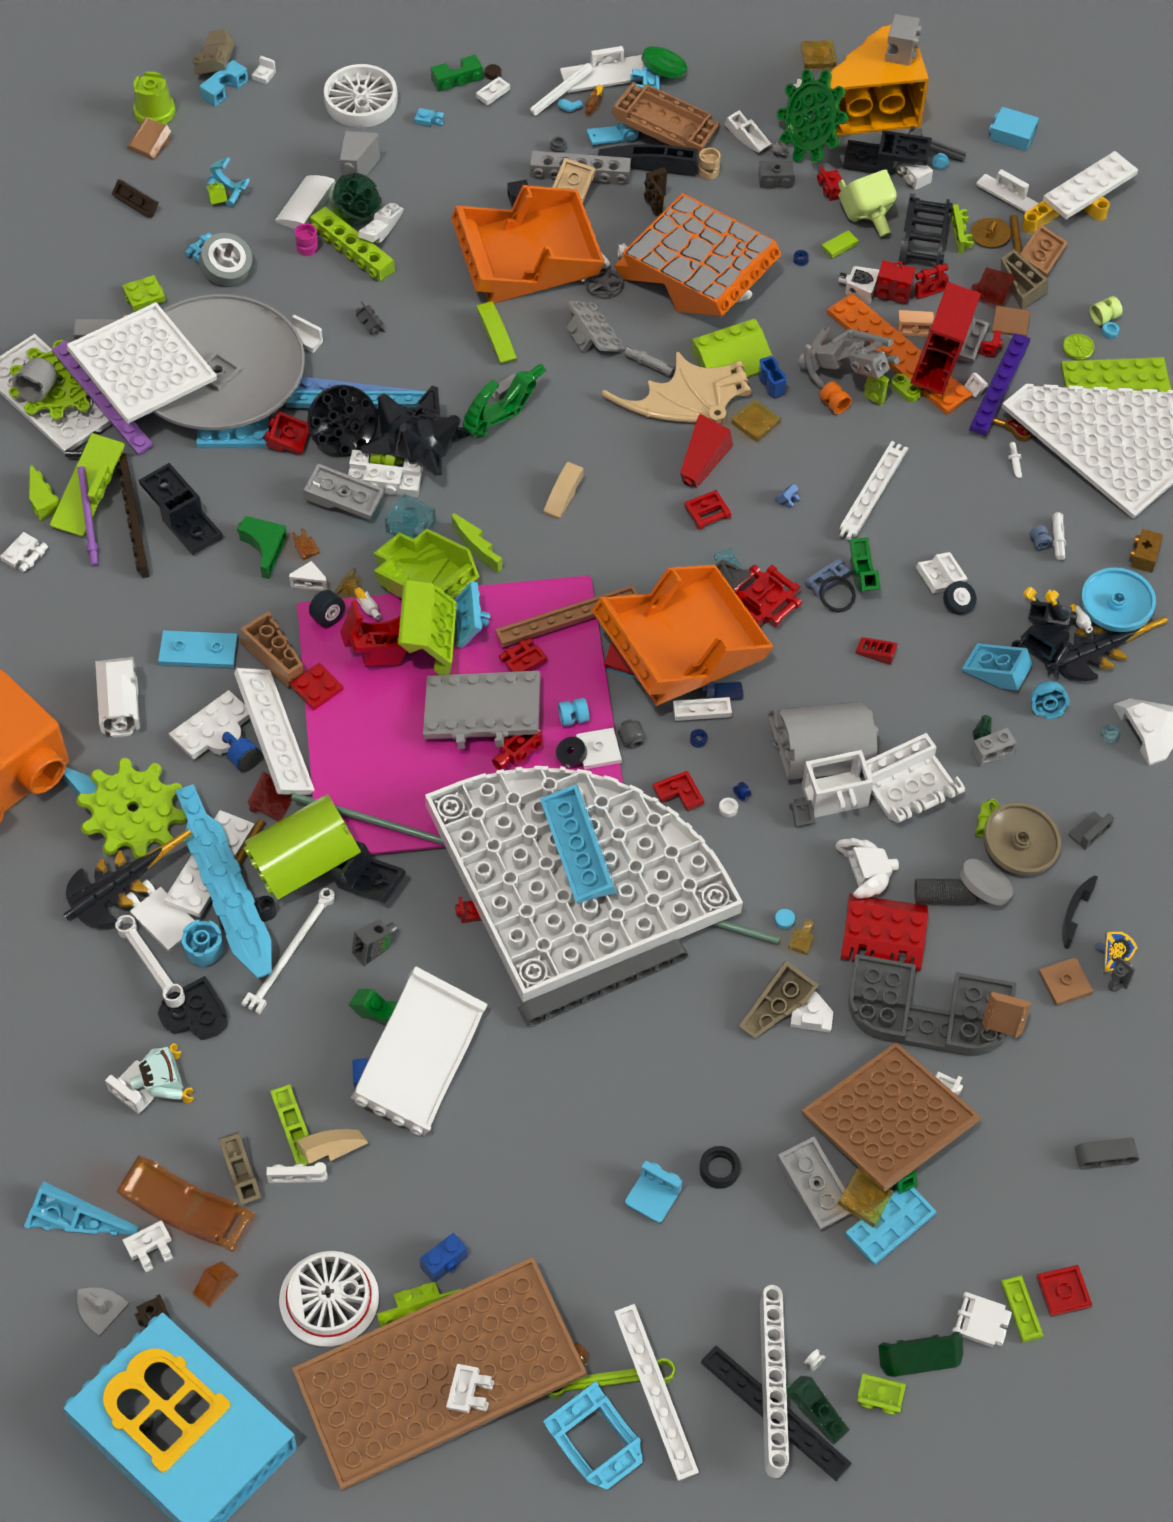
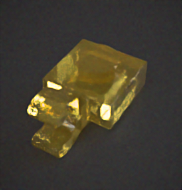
(802, 939)

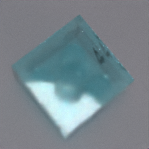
(410, 517)

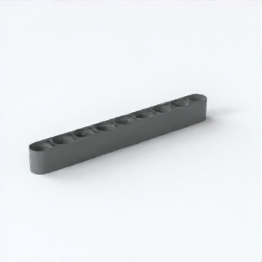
(601, 983)

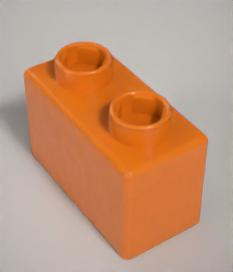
(30, 746)

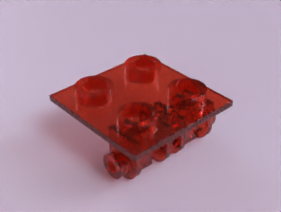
(994, 286)
(265, 799)

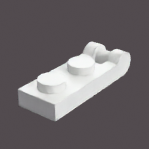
(297, 1174)

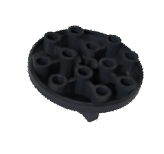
(342, 420)

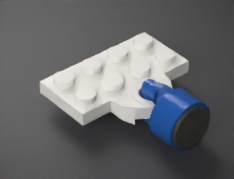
(219, 731)

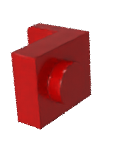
(990, 348)

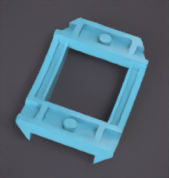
(576, 1410)

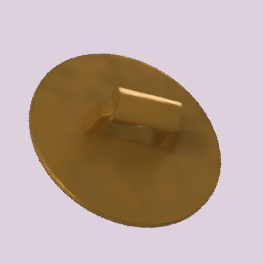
(991, 232)

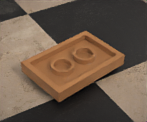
(1043, 249)

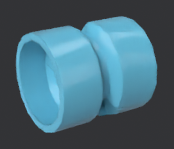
(573, 712)

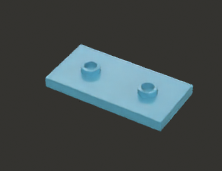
(198, 649)

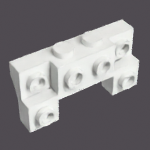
(391, 478)

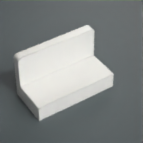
(309, 333)

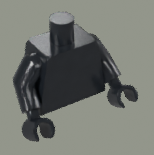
(1047, 641)

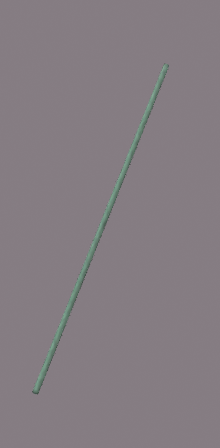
(437, 839)

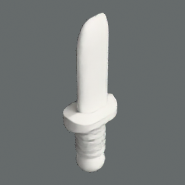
(1015, 459)

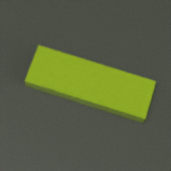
(1022, 1309)

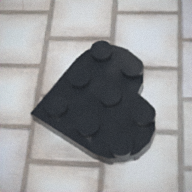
(199, 1013)

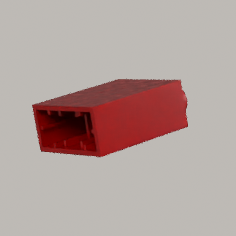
(945, 338)

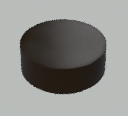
(492, 71)

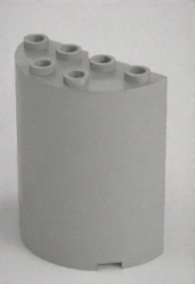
(821, 733)

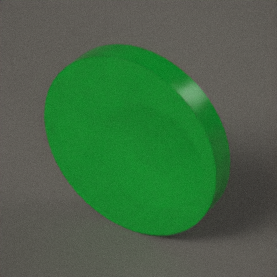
(664, 62)

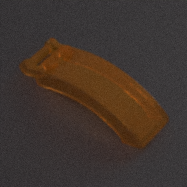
(183, 1204)

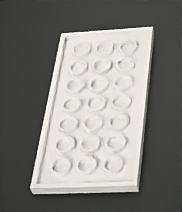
(73, 427)

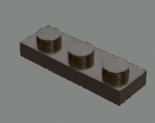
(135, 198)

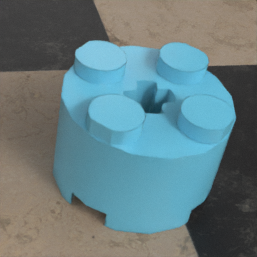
(202, 943)

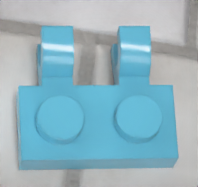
(646, 75)

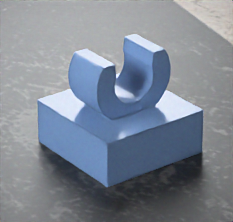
(787, 494)

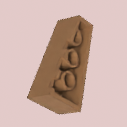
(271, 648)

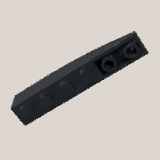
(654, 157)

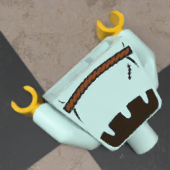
(161, 1075)

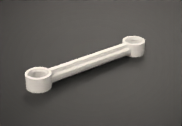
(150, 961)

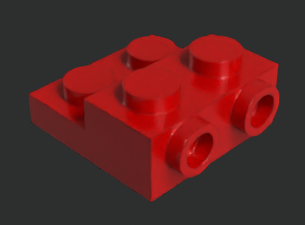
(286, 433)

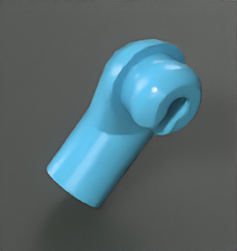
(569, 106)

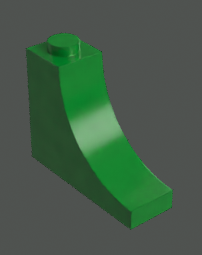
(266, 538)

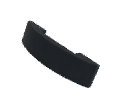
(1084, 893)

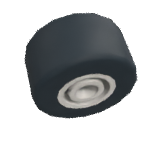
(326, 608)

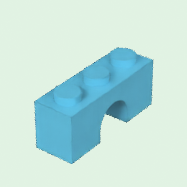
(214, 88)

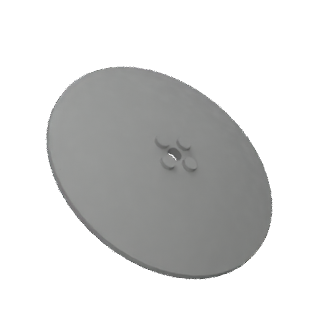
(254, 350)

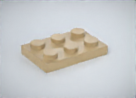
(574, 176)

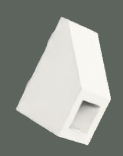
(915, 174)

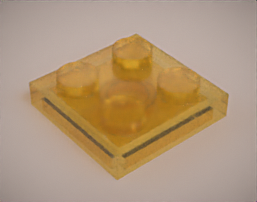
(818, 54)
(756, 420)
(864, 1198)

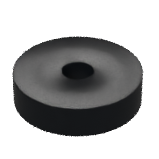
(575, 758)

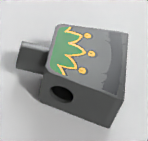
(372, 941)

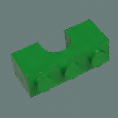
(447, 78)

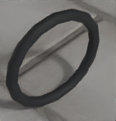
(850, 586)

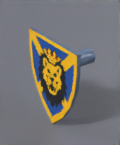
(1116, 945)

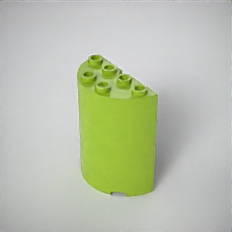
(301, 847)

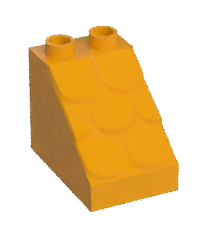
(877, 91)

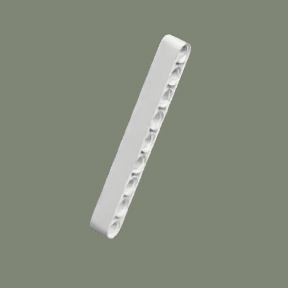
(770, 1388)

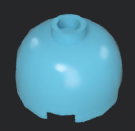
(1049, 699)

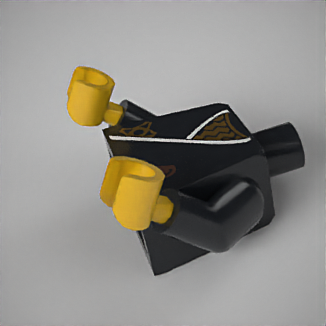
(1051, 611)

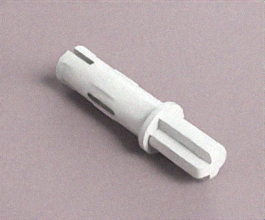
(1058, 535)

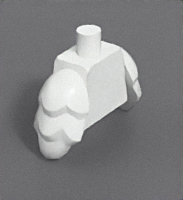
(869, 866)

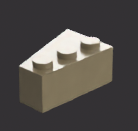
(1028, 282)

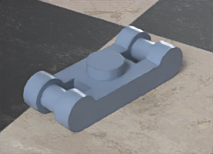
(830, 570)

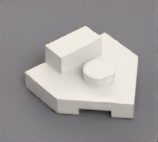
(813, 1015)

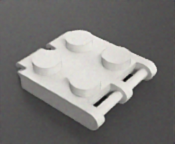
(983, 1320)

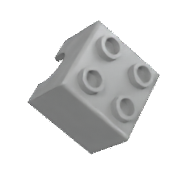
(903, 39)

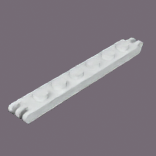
(872, 490)

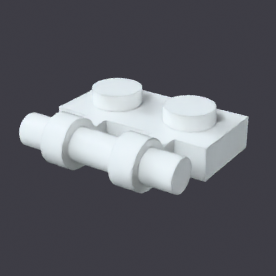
(20, 549)

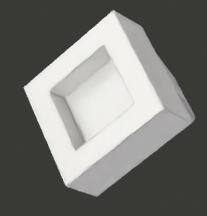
(976, 385)

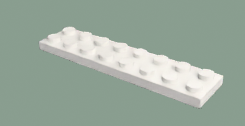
(274, 731)

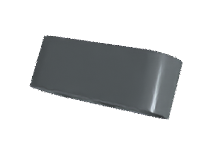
(1106, 1153)

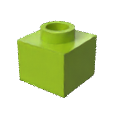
(216, 193)

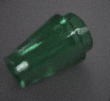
(983, 727)

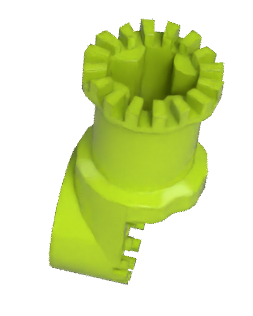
(984, 815)

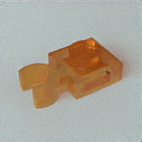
(305, 546)

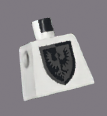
(860, 282)

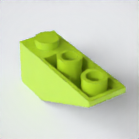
(41, 499)

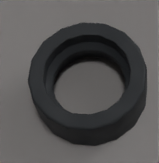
(724, 1152)

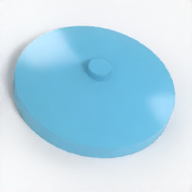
(1118, 599)

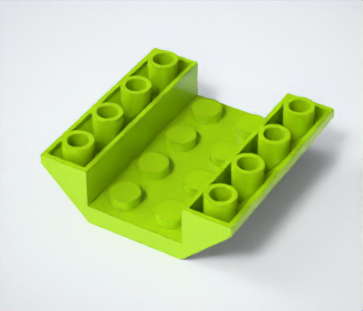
(428, 623)

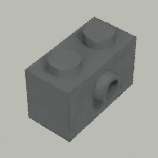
(776, 174)

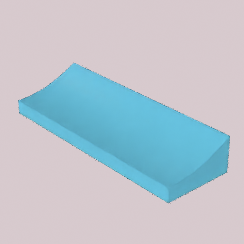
(578, 844)

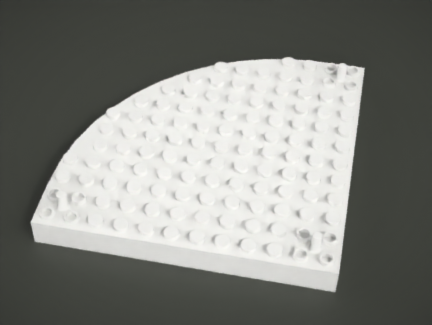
(518, 884)

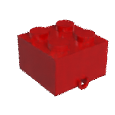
(895, 282)

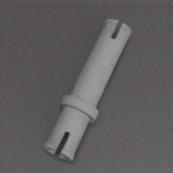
(654, 363)

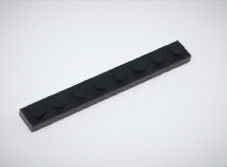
(799, 1432)

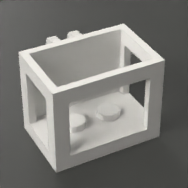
(839, 791)

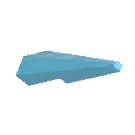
(65, 1211)

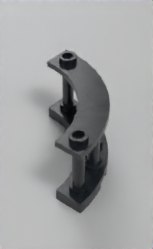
(914, 206)

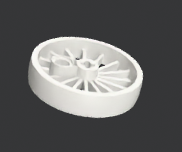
(360, 97)

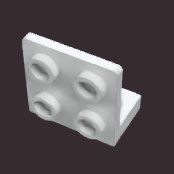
(123, 1089)

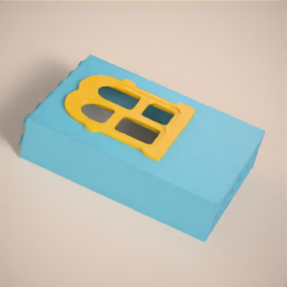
(215, 1459)

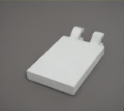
(158, 919)

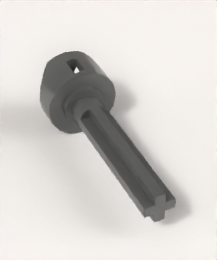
(939, 147)

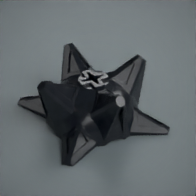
(416, 431)

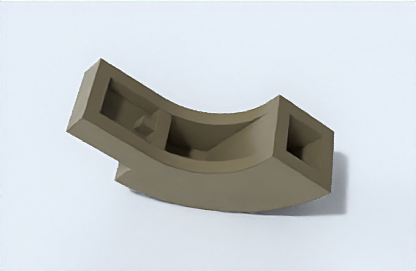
(239, 1168)

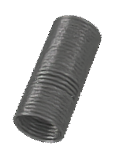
(946, 891)

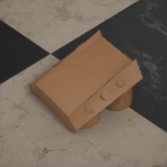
(150, 138)
(1006, 1014)

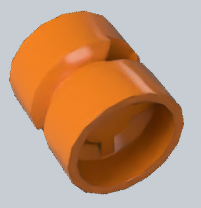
(836, 399)

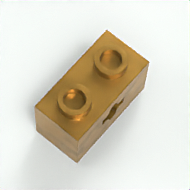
(1147, 550)

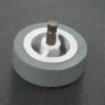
(225, 259)

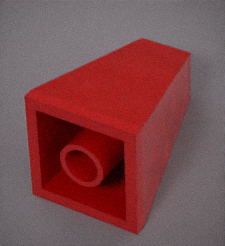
(706, 449)

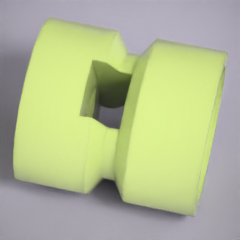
(1106, 310)

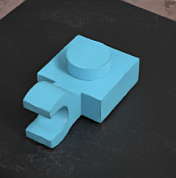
(427, 117)

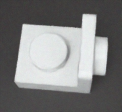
(264, 71)

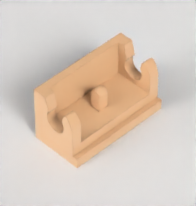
(914, 323)

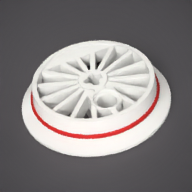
(292, 1300)

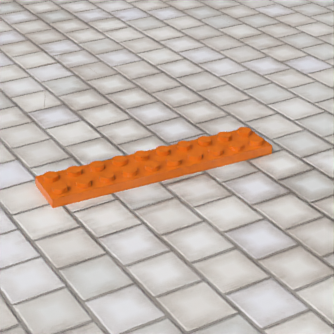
(856, 315)

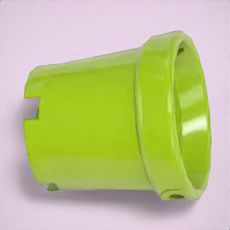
(152, 99)

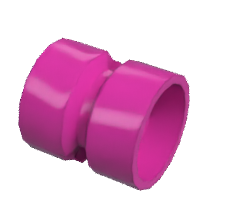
(306, 239)

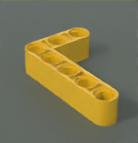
(1043, 214)

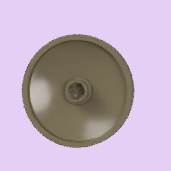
(1022, 839)

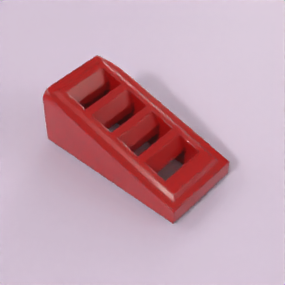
(888, 646)

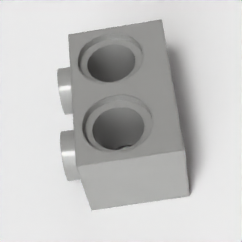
(993, 747)

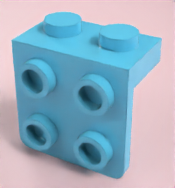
(654, 1192)

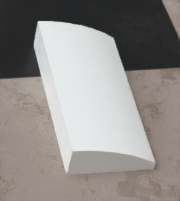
(306, 201)

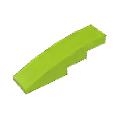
(496, 332)
(473, 539)
(290, 1120)

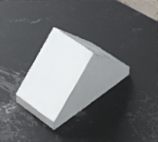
(308, 578)

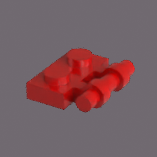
(933, 285)
(525, 661)

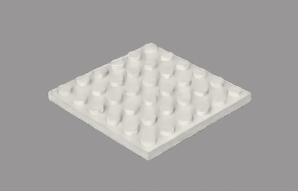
(141, 362)

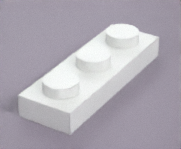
(702, 709)

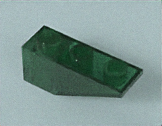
(817, 1408)

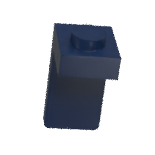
(722, 690)

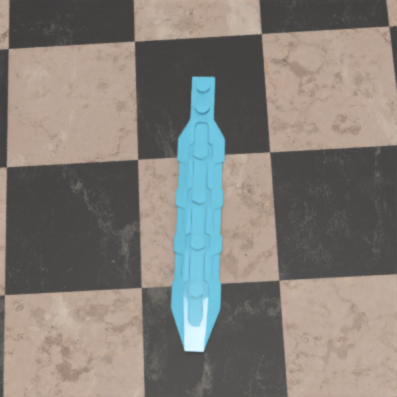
(226, 886)

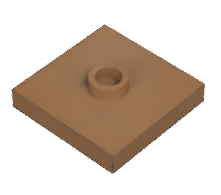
(1065, 981)

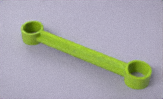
(610, 1378)

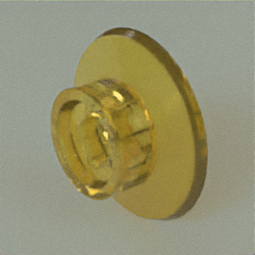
(348, 583)

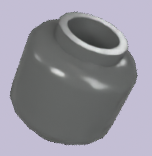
(631, 734)

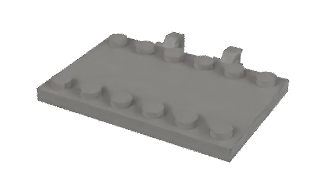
(482, 706)

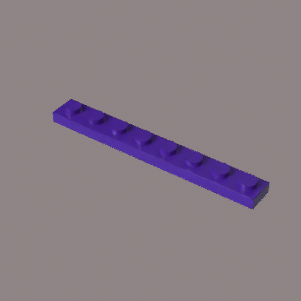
(999, 384)

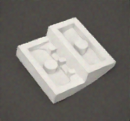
(940, 572)

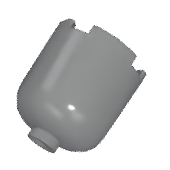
(35, 379)

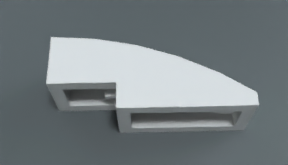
(747, 132)

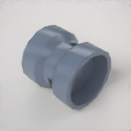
(1040, 536)

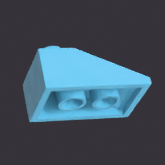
(999, 665)

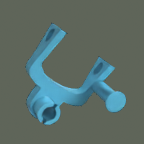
(218, 176)

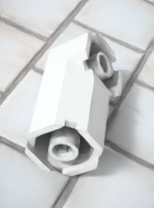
(117, 696)

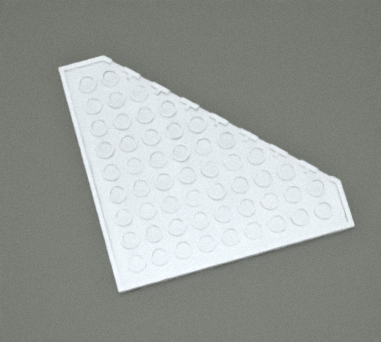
(1108, 436)

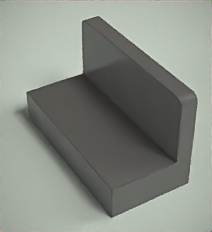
(1091, 829)

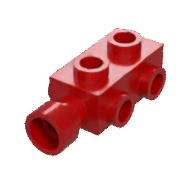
(517, 749)

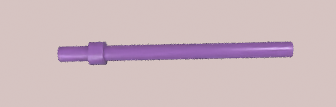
(92, 547)

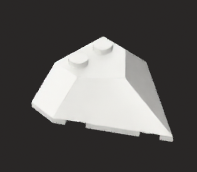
(1153, 725)

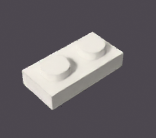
(493, 91)

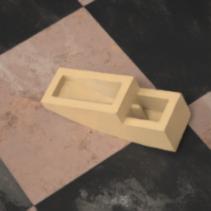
(563, 490)
(330, 1144)

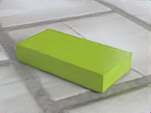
(840, 244)

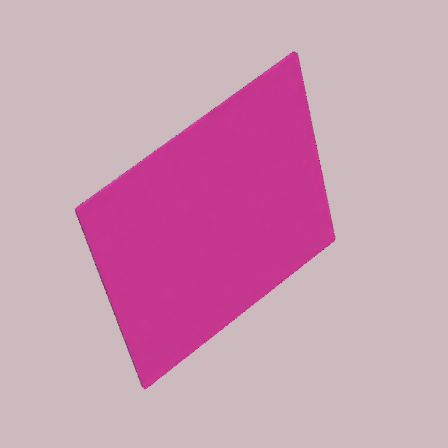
(370, 736)

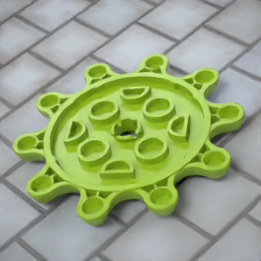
(61, 396)
(126, 827)

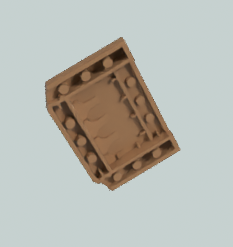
(664, 117)

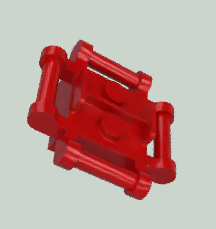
(767, 597)

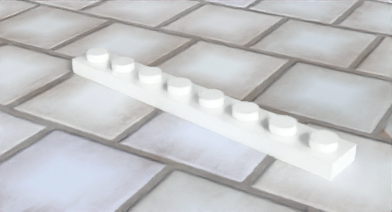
(656, 1392)

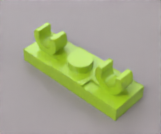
(959, 217)

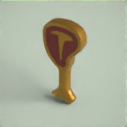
(1015, 428)

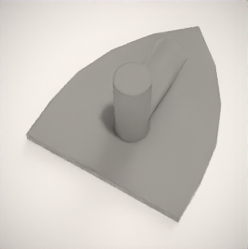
(99, 1307)

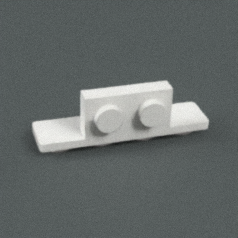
(1008, 189)

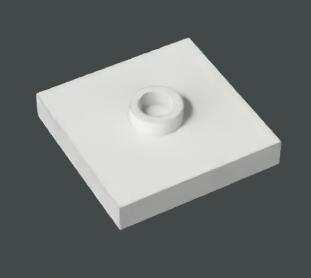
(601, 748)

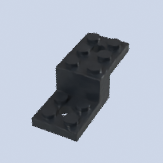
(892, 148)
(181, 508)
(362, 871)

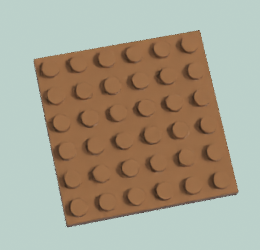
(890, 1116)

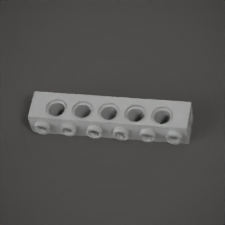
(607, 168)

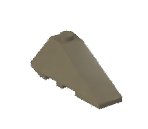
(780, 997)

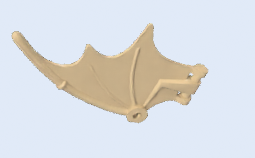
(690, 393)

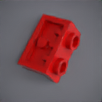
(829, 182)

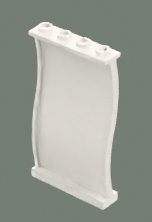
(419, 1052)

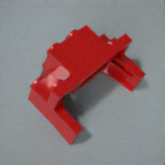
(374, 640)

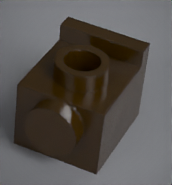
(155, 1304)

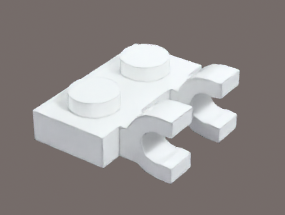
(146, 1241)
(463, 1387)

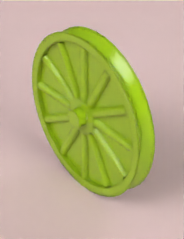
(1078, 346)

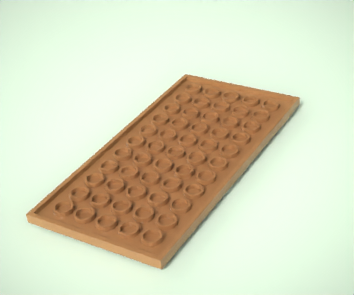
(390, 1388)

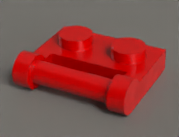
(706, 504)

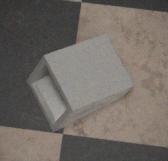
(359, 152)

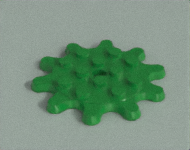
(810, 98)

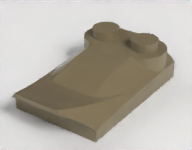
(214, 53)

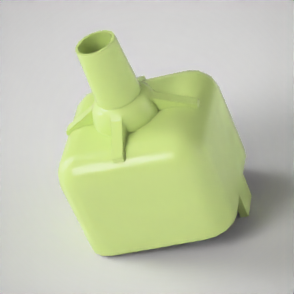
(869, 199)

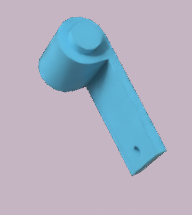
(612, 134)

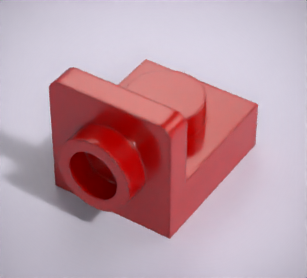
(467, 911)

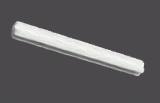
(561, 89)

